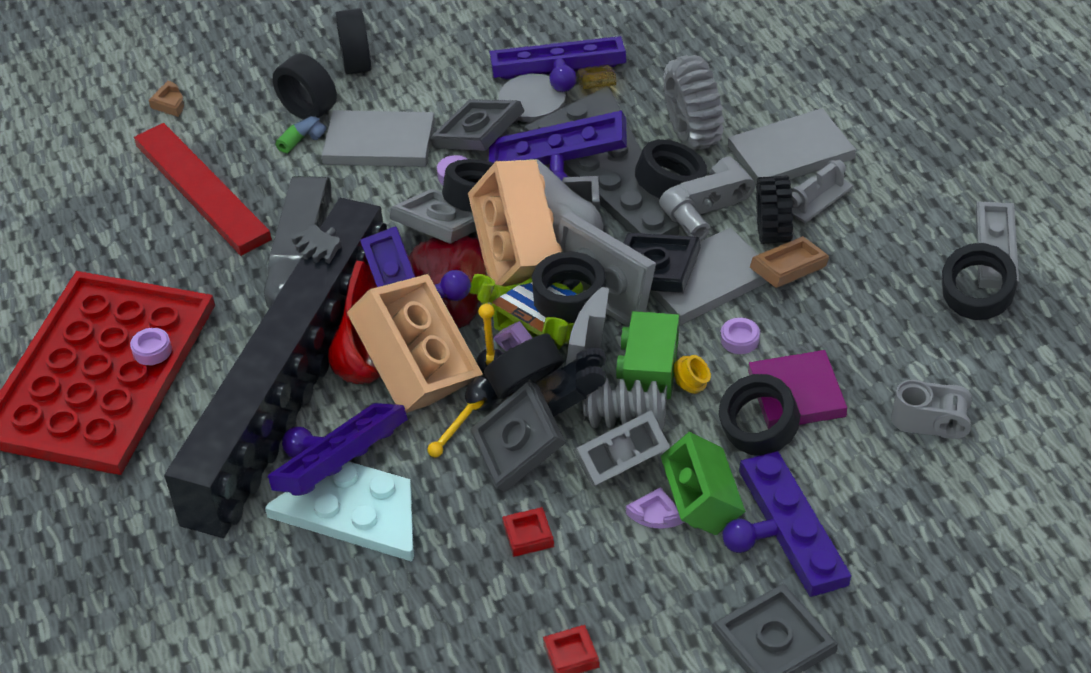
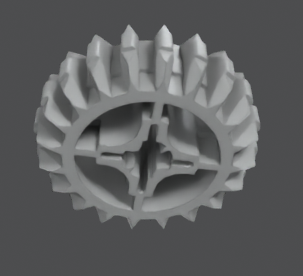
(693, 102)

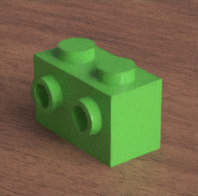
(650, 350)
(702, 483)

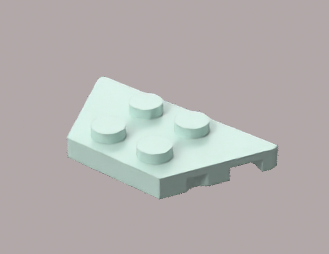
(355, 507)

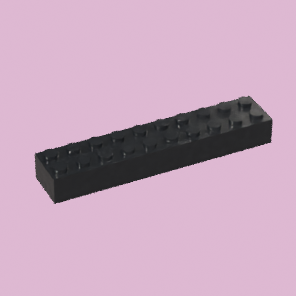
(268, 382)

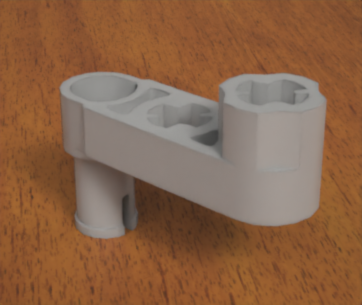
(721, 188)

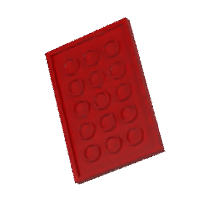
(77, 385)

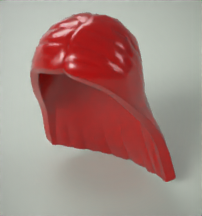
(347, 352)

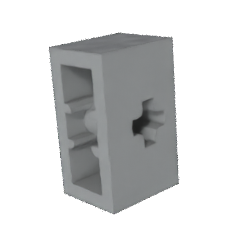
(621, 448)

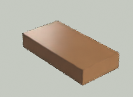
(789, 262)

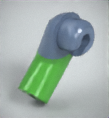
(298, 131)

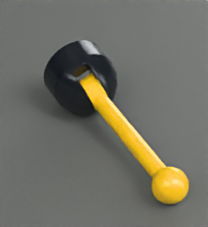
(485, 357)
(480, 398)

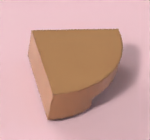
(168, 99)

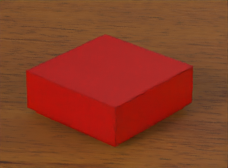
(528, 531)
(571, 651)

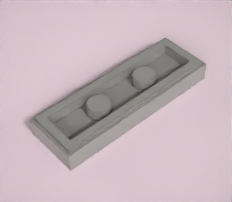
(996, 227)

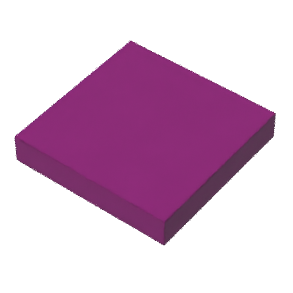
(811, 384)

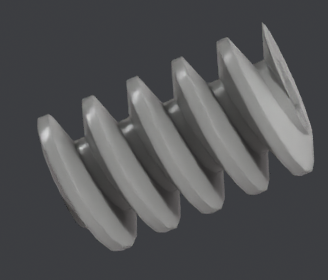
(624, 404)

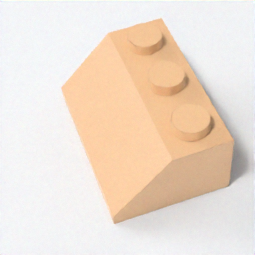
(513, 220)
(413, 342)

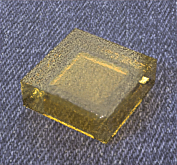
(596, 77)

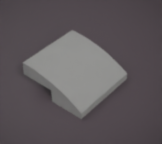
(589, 325)

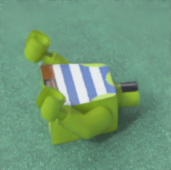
(516, 304)

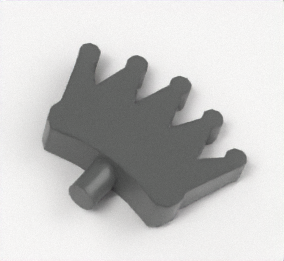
(317, 243)

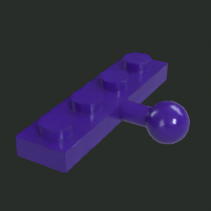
(558, 59)
(563, 141)
(391, 264)
(324, 456)
(791, 522)

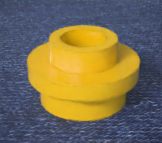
(691, 373)

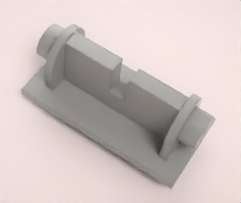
(820, 191)

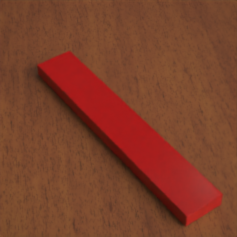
(203, 189)

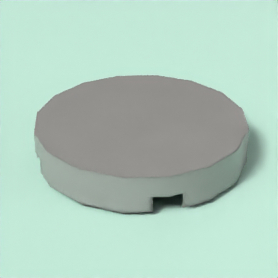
(535, 95)

